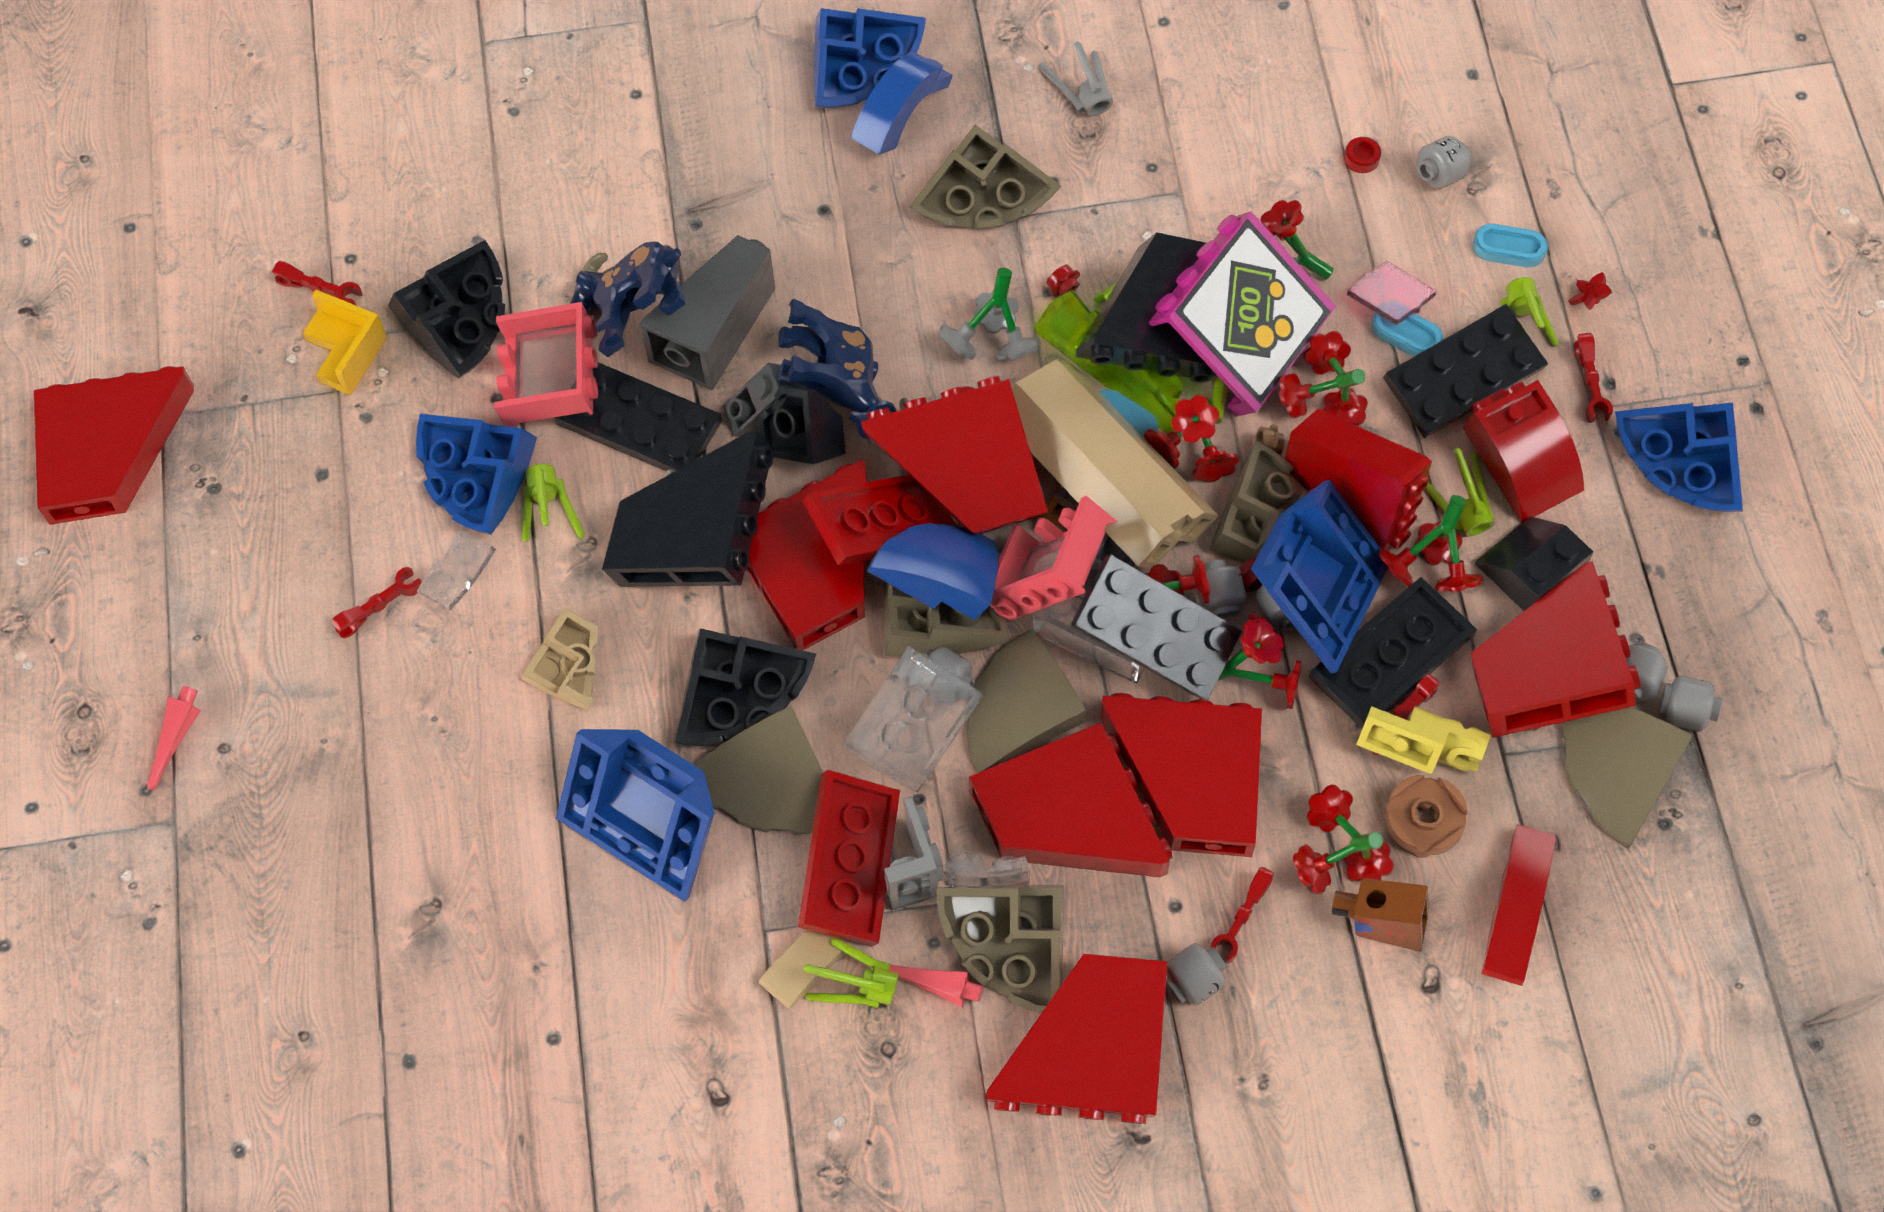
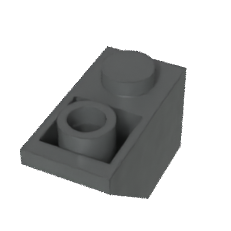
(753, 398)

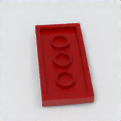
(867, 514)
(848, 858)

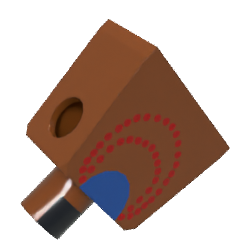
(1386, 912)

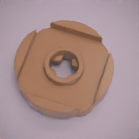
(1423, 837)

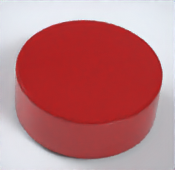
(1362, 155)

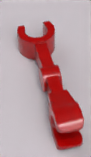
(292, 277)
(1585, 352)
(350, 620)
(1422, 693)
(1258, 888)

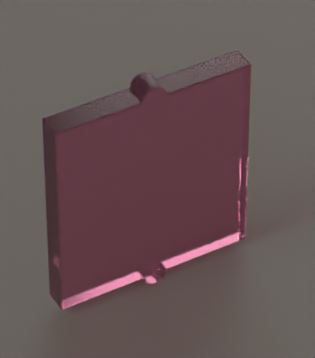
(1391, 292)

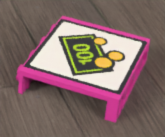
(1245, 309)

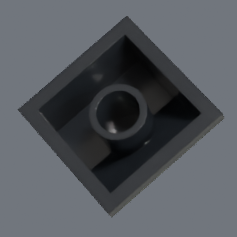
(1534, 560)

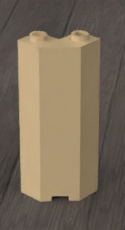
(1109, 461)

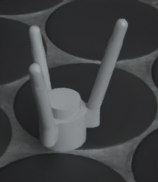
(1094, 93)

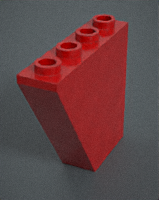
(102, 440)
(965, 454)
(1369, 471)
(798, 571)
(1557, 660)
(1193, 768)
(1071, 808)
(1092, 1044)

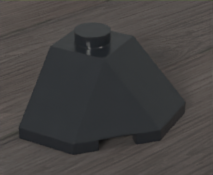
(802, 426)

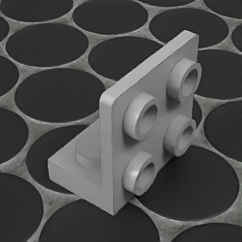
(910, 878)

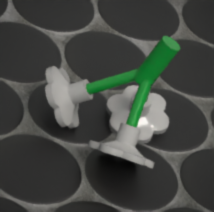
(995, 312)

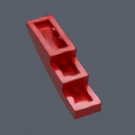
(1519, 905)

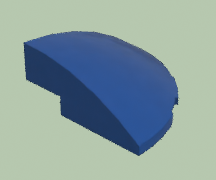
(857, 50)
(1686, 452)
(473, 467)
(940, 565)

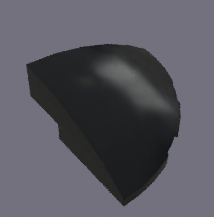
(454, 308)
(737, 685)

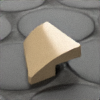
(566, 660)

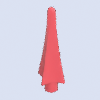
(177, 720)
(947, 984)

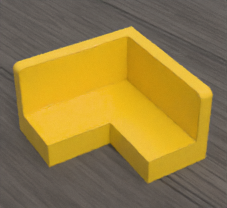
(350, 335)

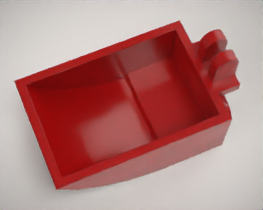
(1526, 448)

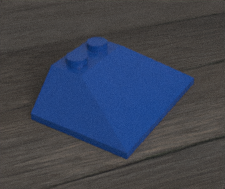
(1322, 571)
(639, 804)

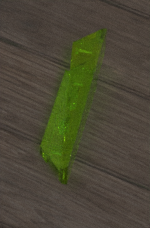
(1065, 326)

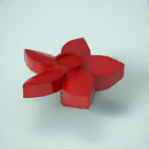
(1591, 291)

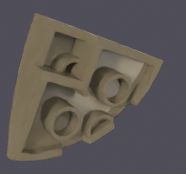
(983, 185)
(1257, 499)
(922, 627)
(1022, 703)
(1621, 766)
(766, 775)
(1008, 937)

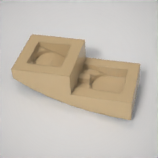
(787, 977)

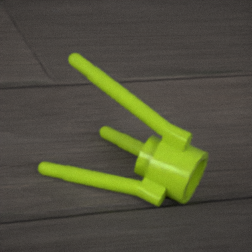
(1525, 301)
(542, 488)
(1476, 513)
(876, 984)

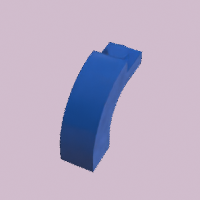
(894, 100)

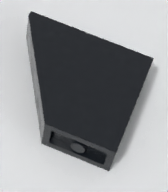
(1122, 327)
(694, 521)

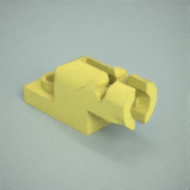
(1423, 740)

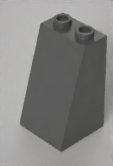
(717, 313)

